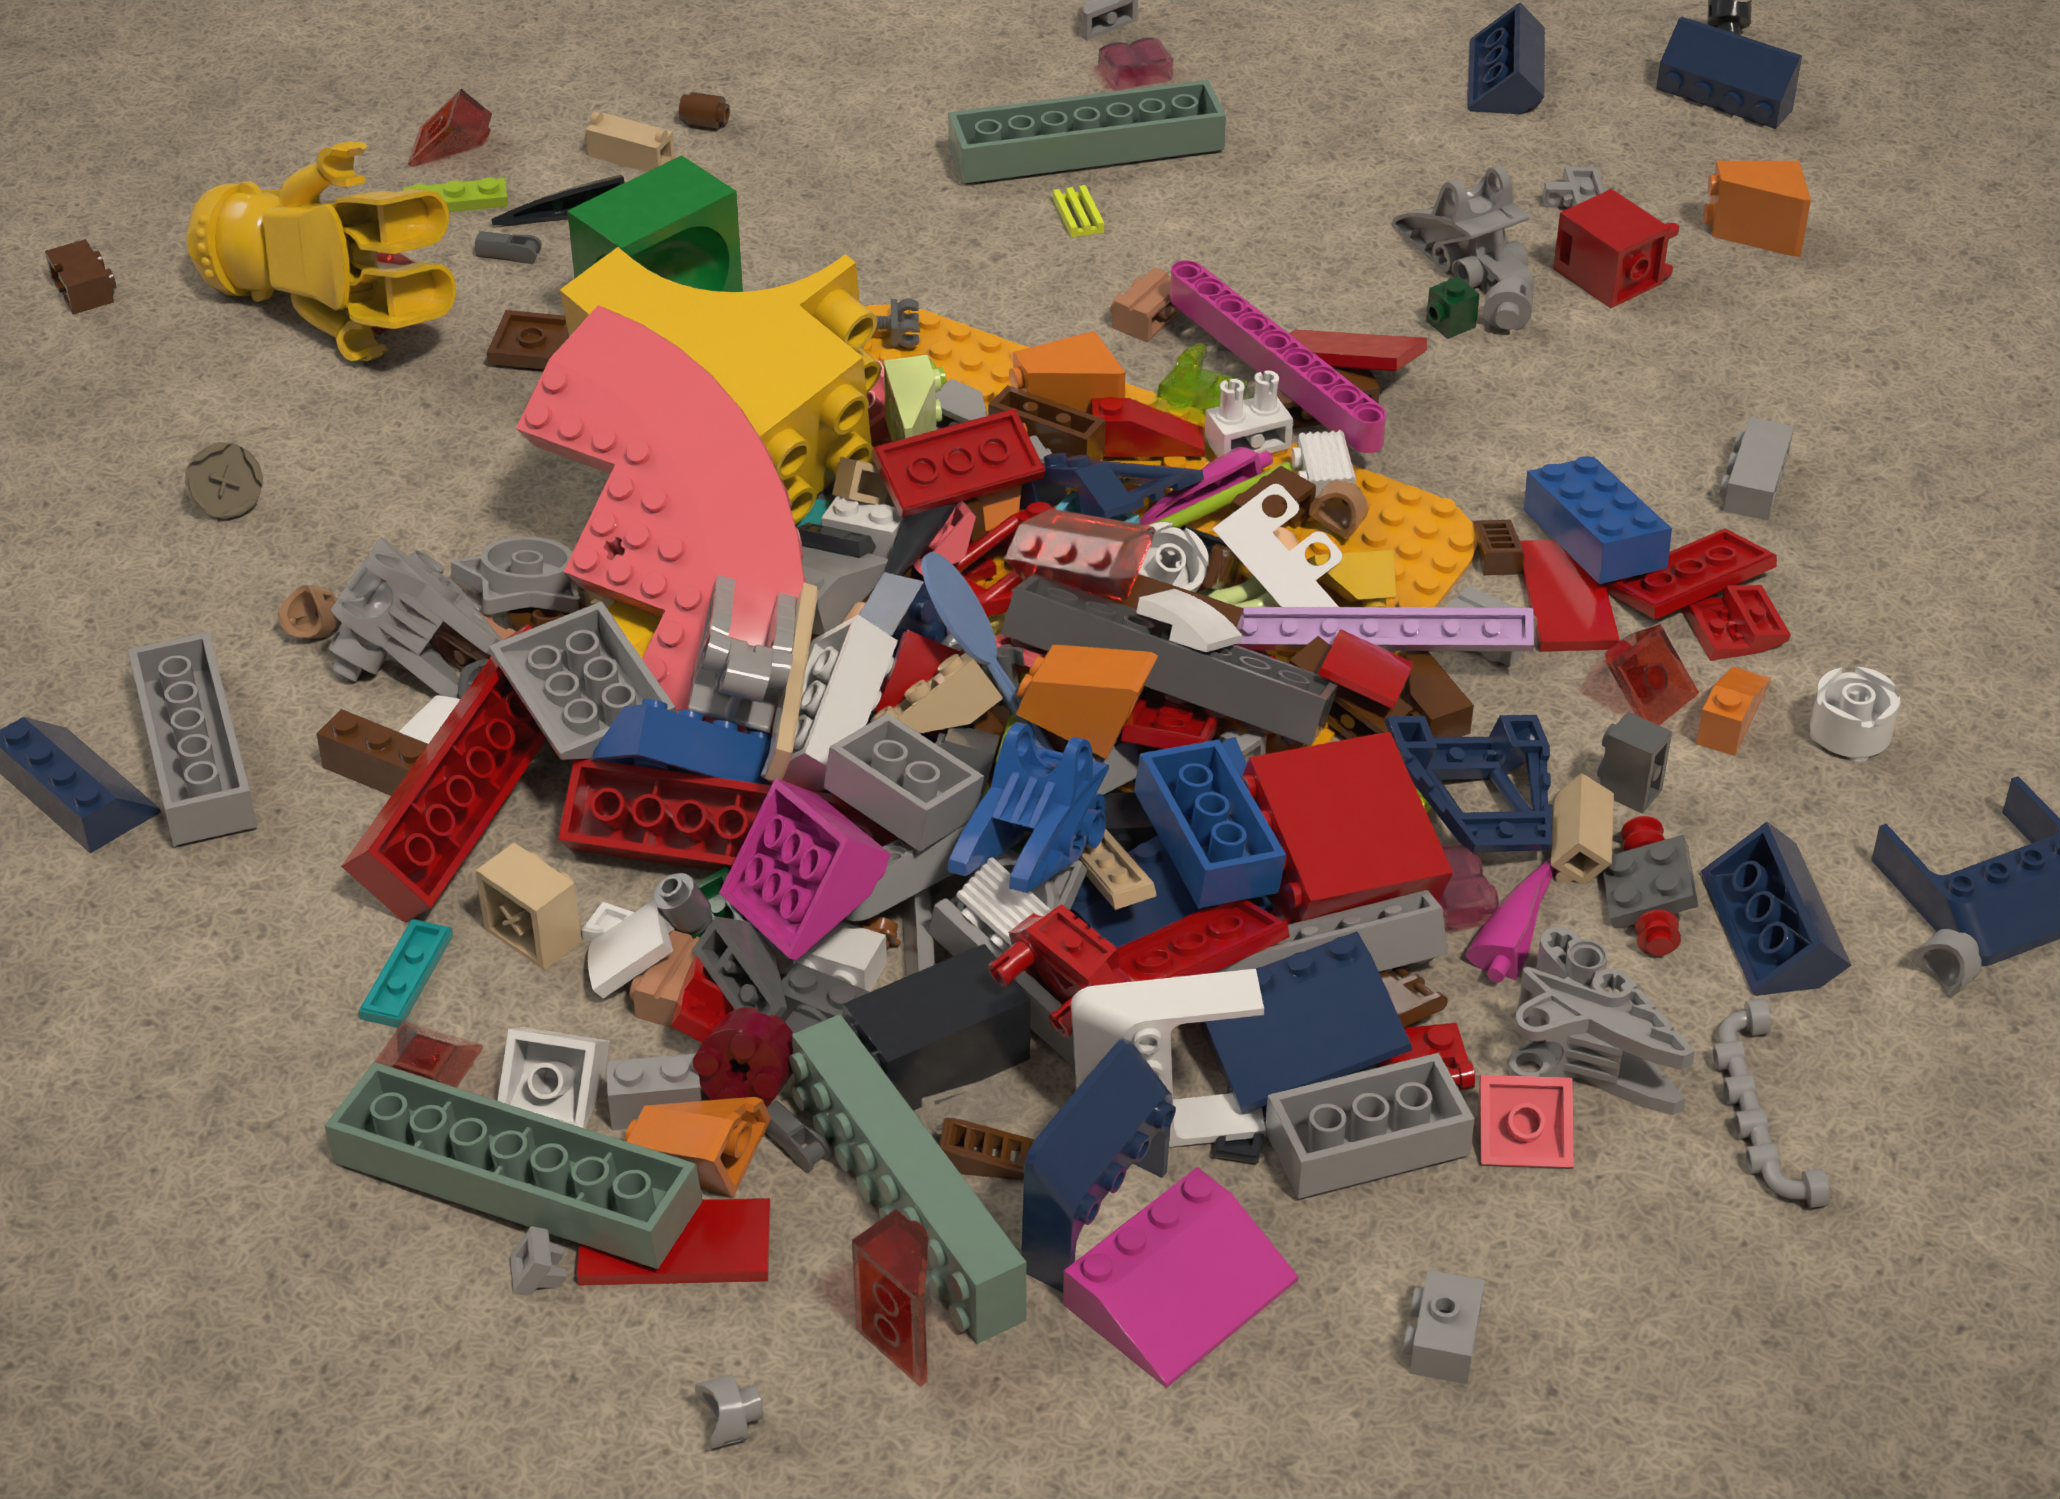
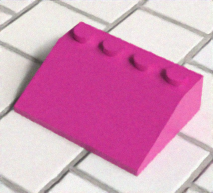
(802, 869)
(1177, 1278)

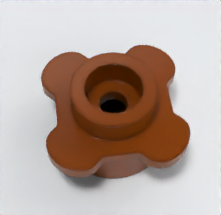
(883, 926)

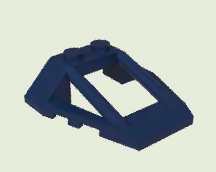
(1102, 483)
(1509, 745)

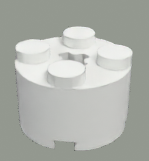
(1176, 557)
(1854, 713)

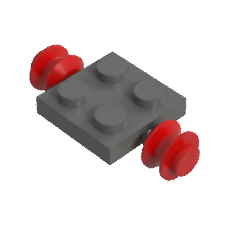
(1650, 885)

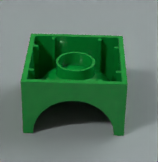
(667, 221)

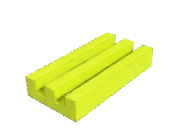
(1074, 197)

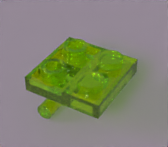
(1191, 384)

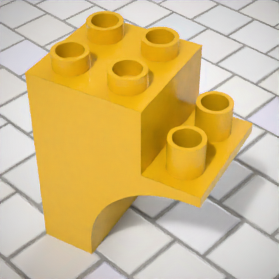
(779, 352)

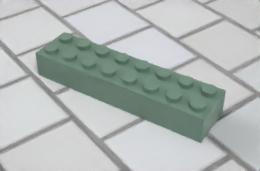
(1086, 131)
(515, 1164)
(908, 1171)

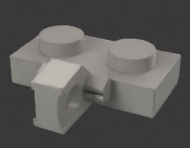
(1577, 186)

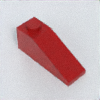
(1144, 431)

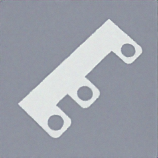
(1280, 571)

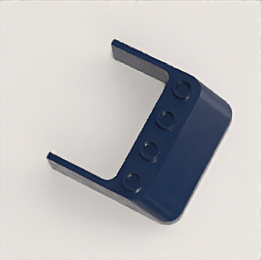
(2000, 902)

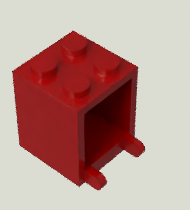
(1612, 248)

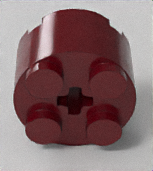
(745, 1056)

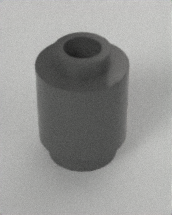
(683, 904)

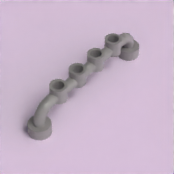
(1752, 1120)

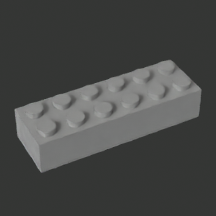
(192, 739)

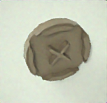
(223, 480)

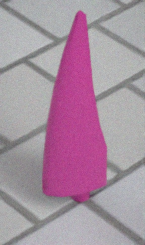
(1218, 476)
(1507, 934)

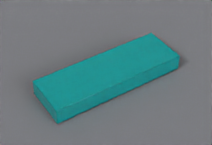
(405, 973)

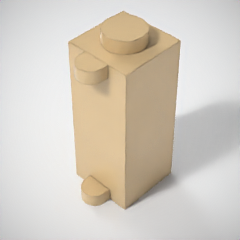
(628, 142)
(1582, 830)

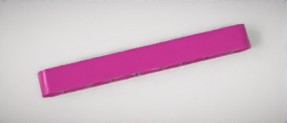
(1269, 347)

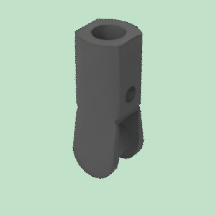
(507, 246)
(792, 1134)

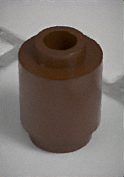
(704, 110)

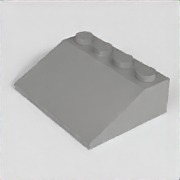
(839, 582)
(577, 677)

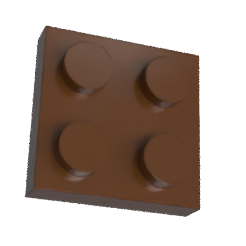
(527, 339)

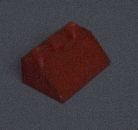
(1081, 551)
(894, 1292)

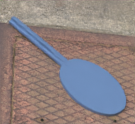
(970, 627)

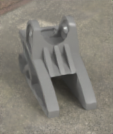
(1475, 217)
(400, 606)
(736, 678)
(1593, 1033)

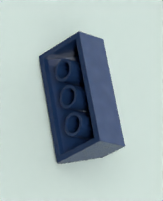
(1507, 64)
(1729, 72)
(71, 783)
(1774, 915)

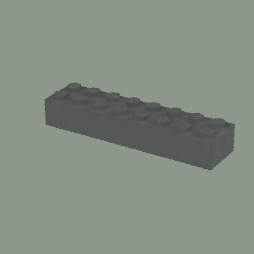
(1222, 681)

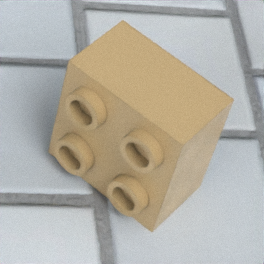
(529, 905)

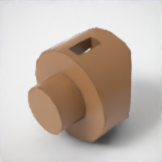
(1340, 507)
(310, 610)

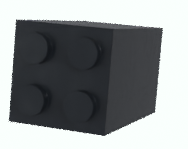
(943, 1026)

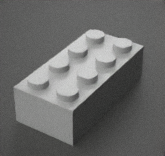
(1369, 1125)

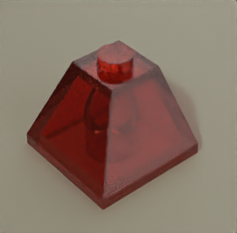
(451, 129)
(1651, 674)
(429, 1054)

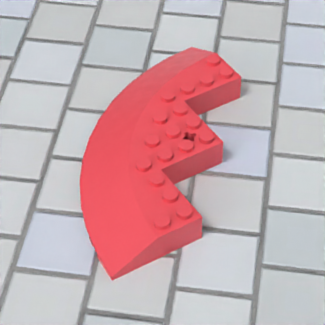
(683, 494)

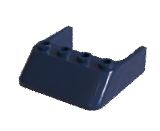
(1084, 1152)

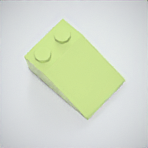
(911, 396)

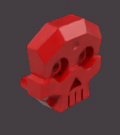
(1061, 958)

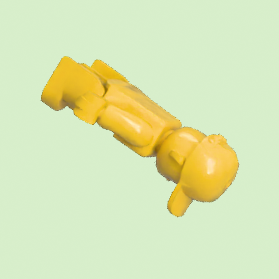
(326, 250)

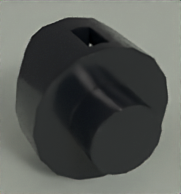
(1729, 15)

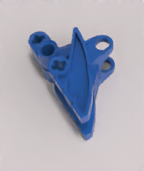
(1038, 794)

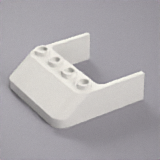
(1146, 1016)

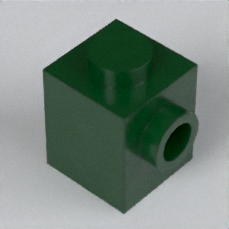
(1452, 307)

